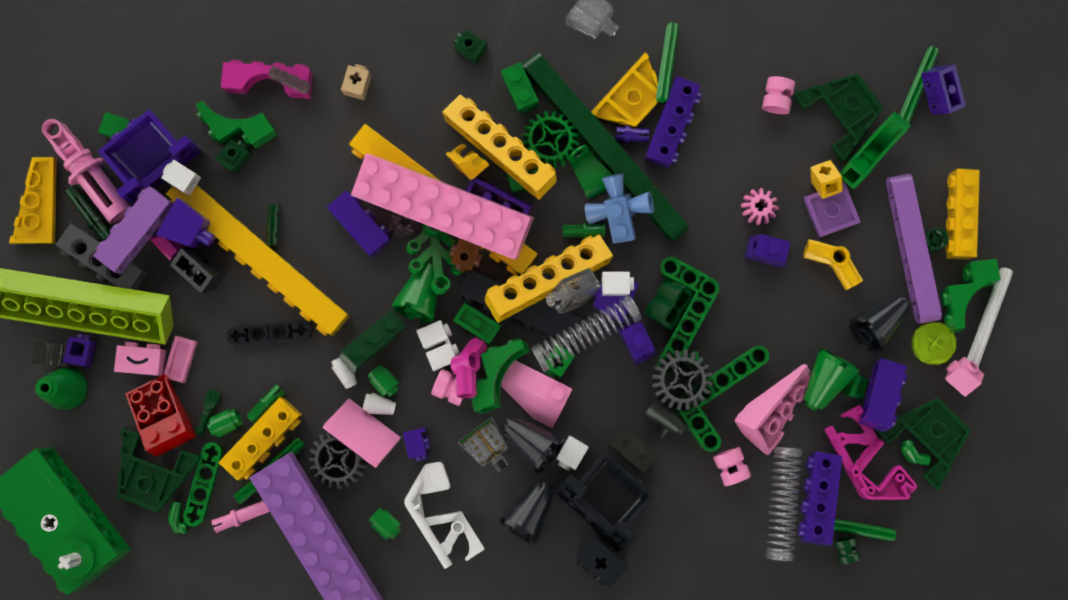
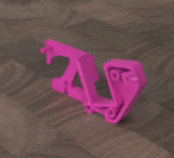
(896, 484)

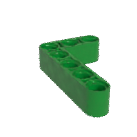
(688, 314)
(732, 378)

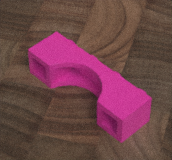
(240, 77)

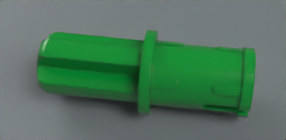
(583, 231)
(265, 403)

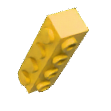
(962, 214)
(260, 439)

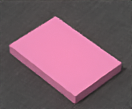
(362, 432)

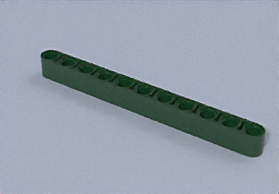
(603, 144)

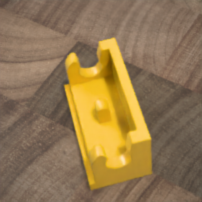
(468, 165)

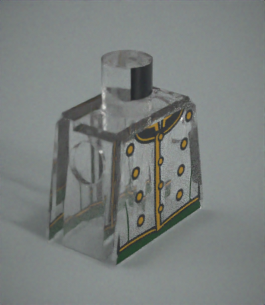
(566, 296)
(486, 445)

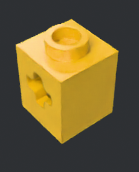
(823, 175)

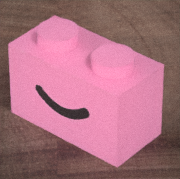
(139, 359)

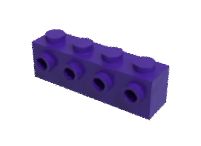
(672, 122)
(820, 499)

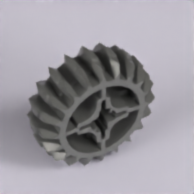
(687, 388)
(323, 470)

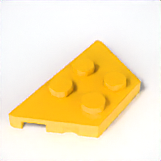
(631, 97)

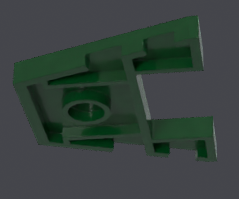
(850, 103)
(938, 431)
(147, 482)

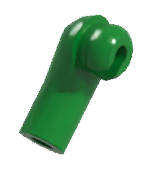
(911, 454)
(174, 519)

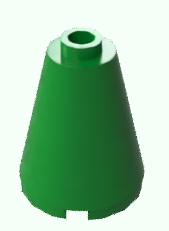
(417, 297)
(828, 379)
(63, 388)

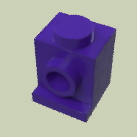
(73, 350)
(417, 444)

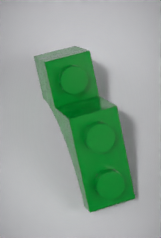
(256, 129)
(873, 150)
(956, 297)
(496, 364)

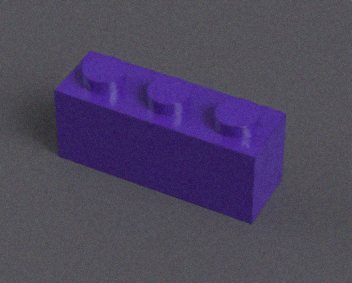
(493, 193)
(360, 223)
(883, 395)

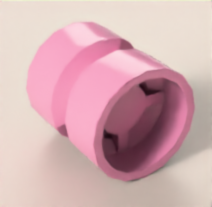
(779, 91)
(446, 387)
(728, 459)

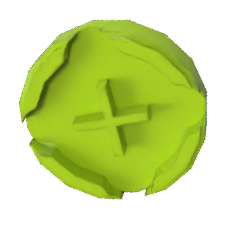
(933, 343)

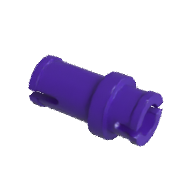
(631, 134)

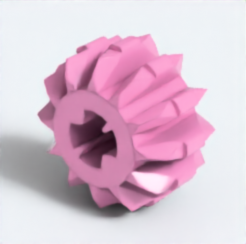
(765, 213)

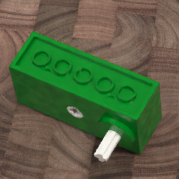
(59, 520)

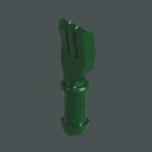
(210, 403)

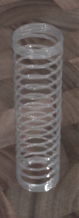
(628, 303)
(782, 554)

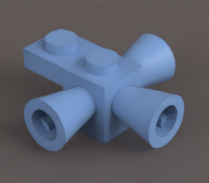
(619, 209)

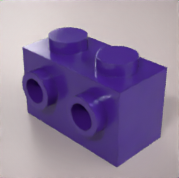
(943, 89)

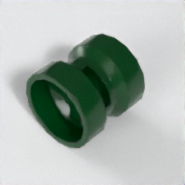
(938, 237)
(847, 550)

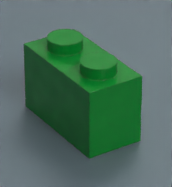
(519, 88)

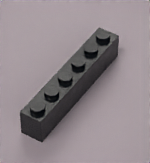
(536, 316)

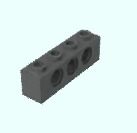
(71, 243)

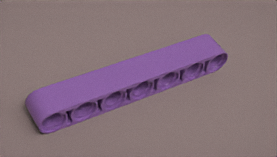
(913, 248)

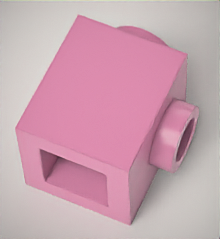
(964, 376)

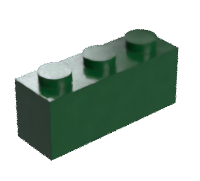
(372, 341)

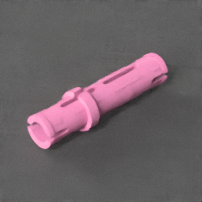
(235, 517)

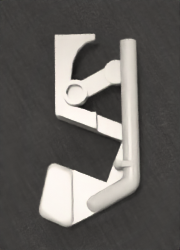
(434, 479)

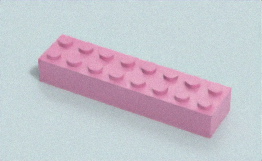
(442, 206)

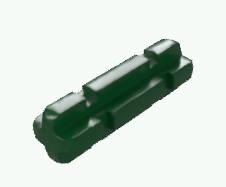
(273, 223)

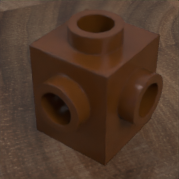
(473, 252)

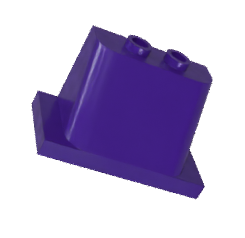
(143, 152)

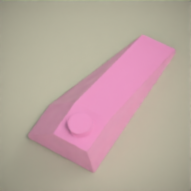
(535, 392)
(767, 414)

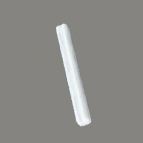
(989, 316)

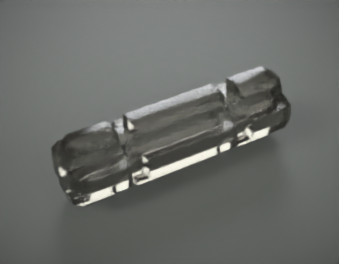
(289, 79)

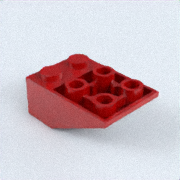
(159, 416)

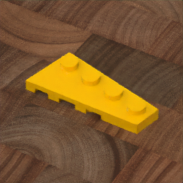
(38, 206)

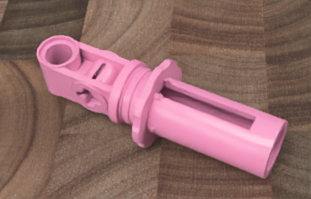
(82, 167)

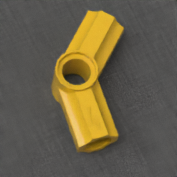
(824, 254)

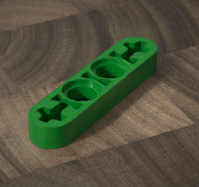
(200, 482)

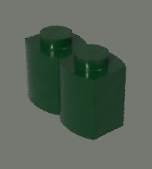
(668, 303)

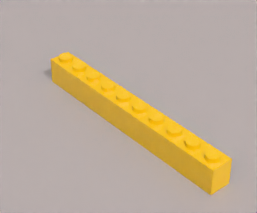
(370, 142)
(265, 262)

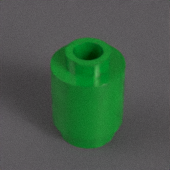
(383, 381)
(224, 422)
(385, 524)

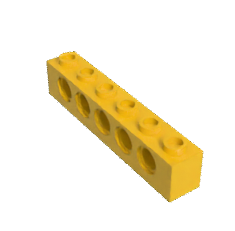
(535, 183)
(504, 308)

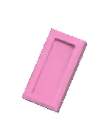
(180, 359)

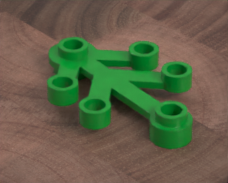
(435, 251)

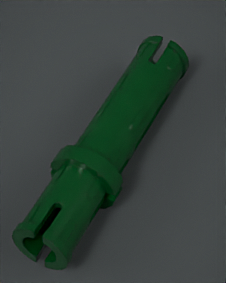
(94, 221)

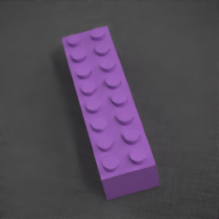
(313, 532)

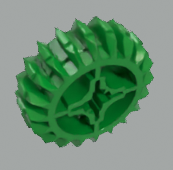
(558, 135)

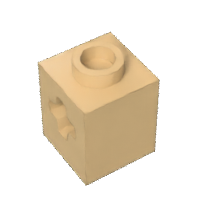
(359, 89)

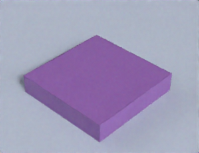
(831, 212)

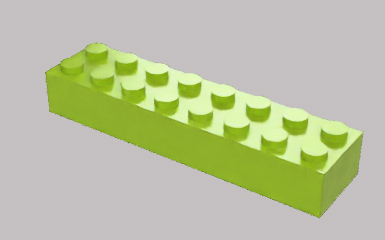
(85, 306)

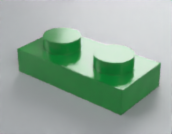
(477, 323)

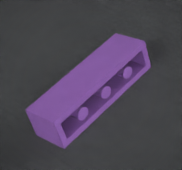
(134, 230)

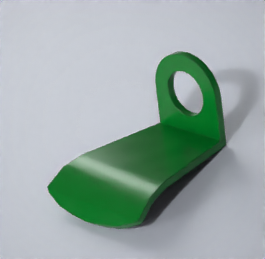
(589, 171)

